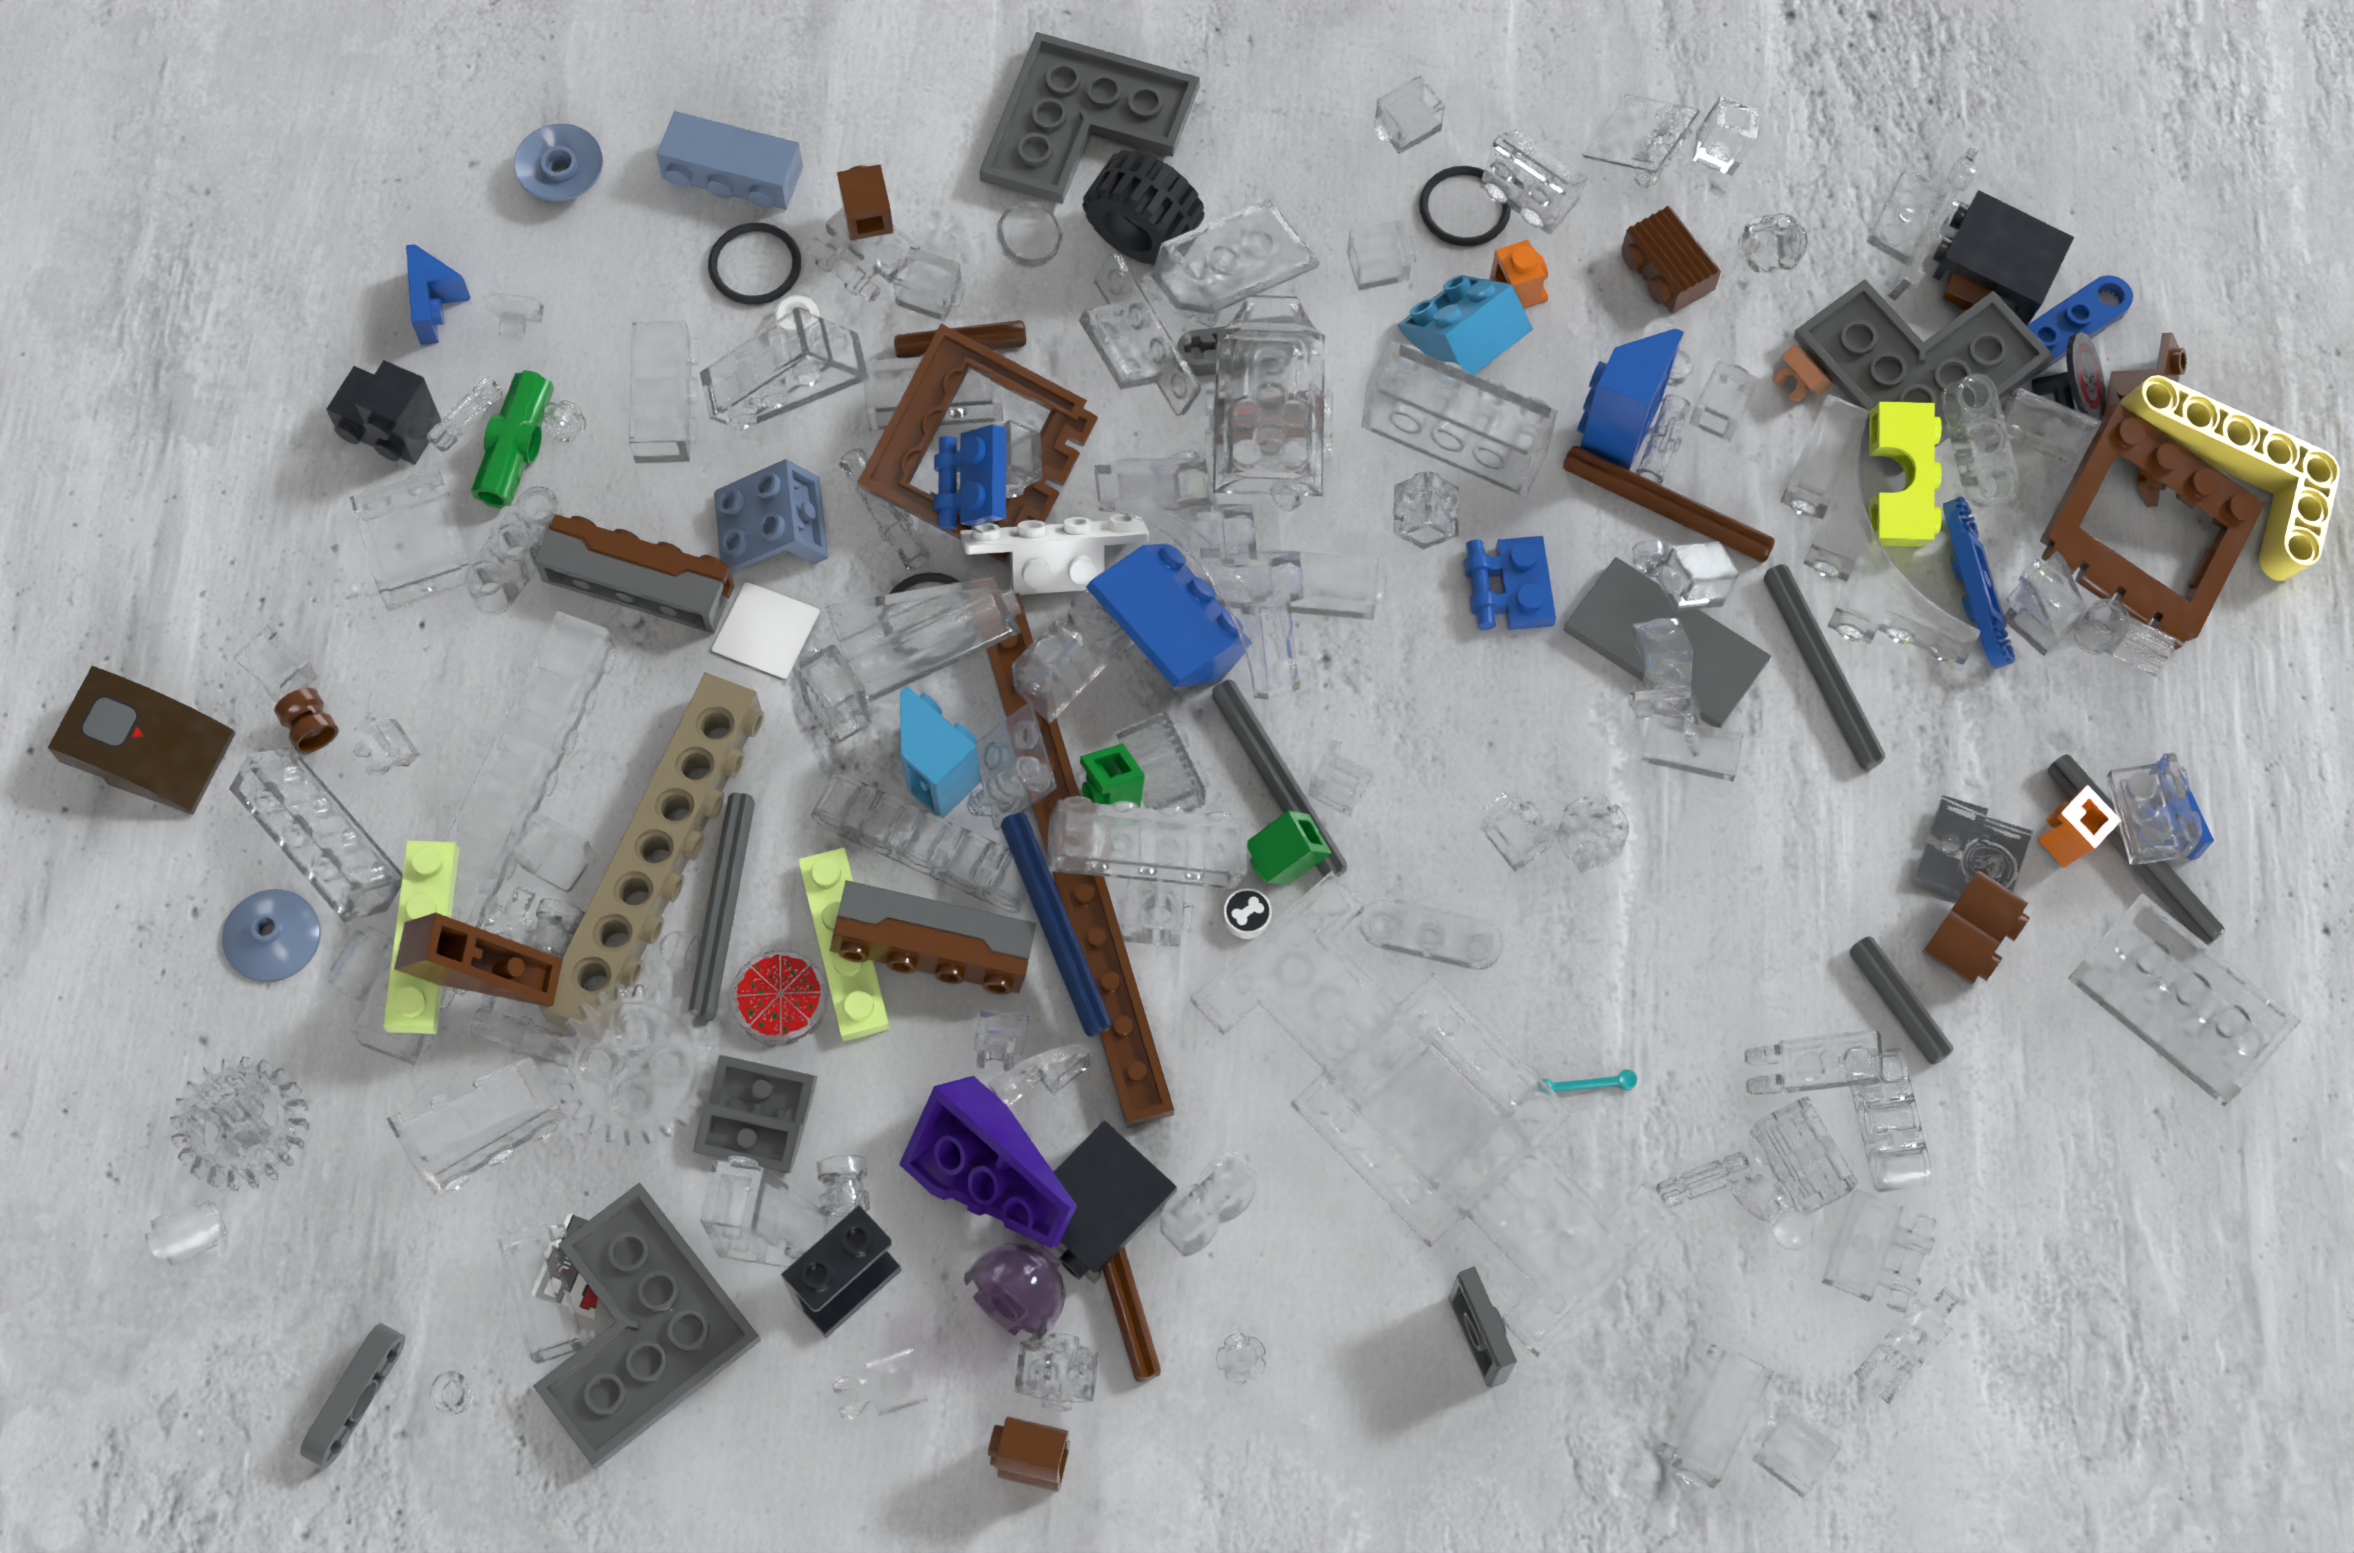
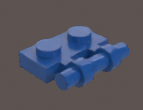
(981, 478)
(1524, 583)

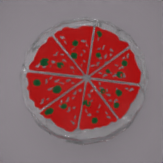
(779, 997)

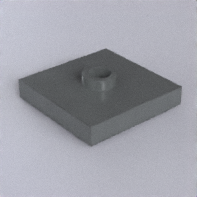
(1482, 1327)

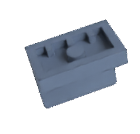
(771, 514)

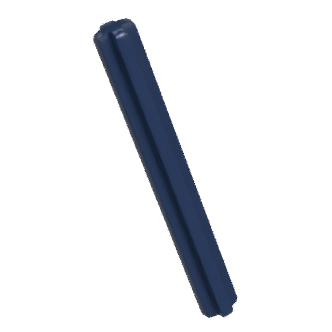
(1056, 924)

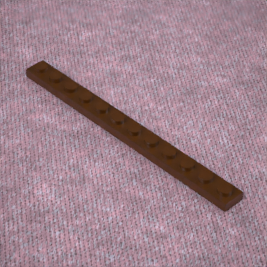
(1088, 904)

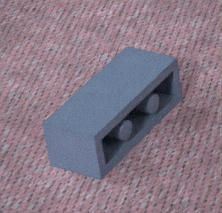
(730, 160)

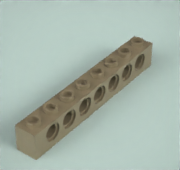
(712, 706)

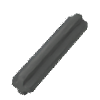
(1901, 1000)

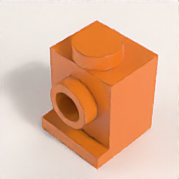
(1524, 269)
(2077, 827)

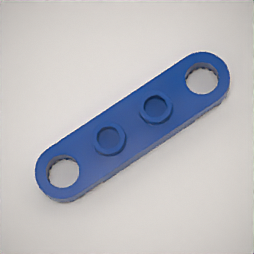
(2080, 313)
(1973, 568)

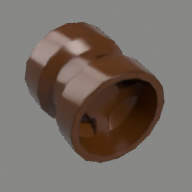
(305, 718)

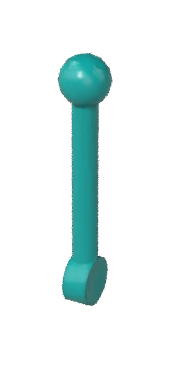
(1625, 1080)

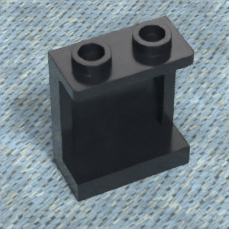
(2003, 252)
(1114, 1199)
(841, 1271)

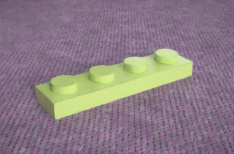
(425, 889)
(851, 984)

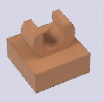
(1804, 371)

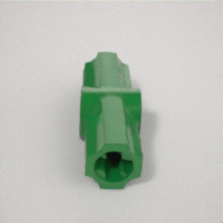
(512, 439)

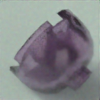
(1019, 1288)

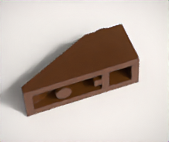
(476, 960)

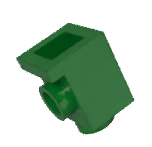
(1112, 776)

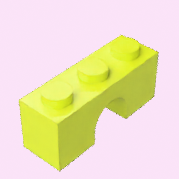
(1908, 436)

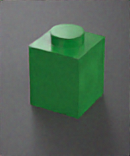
(1287, 848)

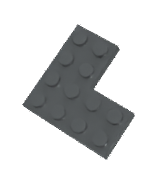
(1077, 92)
(1883, 360)
(668, 1333)

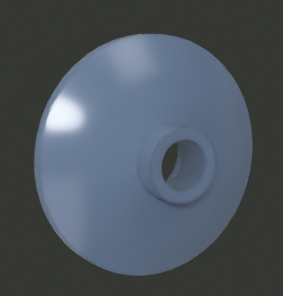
(557, 148)
(282, 951)

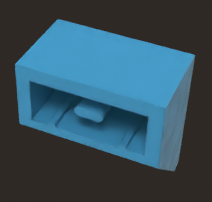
(1467, 322)
(935, 755)

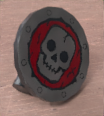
(2082, 380)

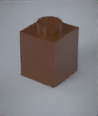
(865, 202)

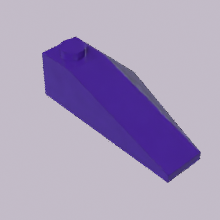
(982, 1157)

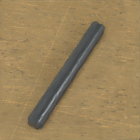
(1824, 667)
(1271, 766)
(2158, 874)
(721, 906)

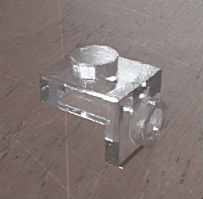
(1664, 652)

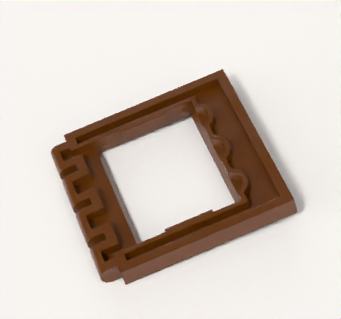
(925, 406)
(2194, 484)

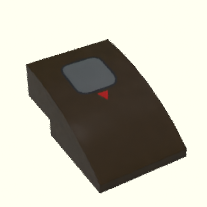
(141, 740)

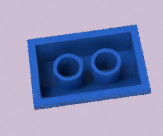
(1627, 396)
(1170, 615)

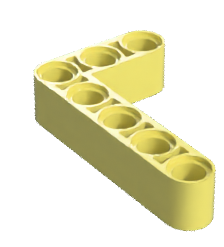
(2257, 453)

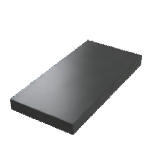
(1722, 660)

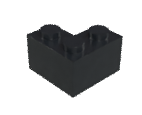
(385, 411)

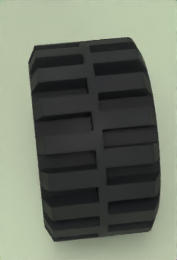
(1141, 204)

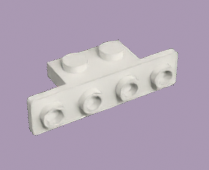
(1054, 554)

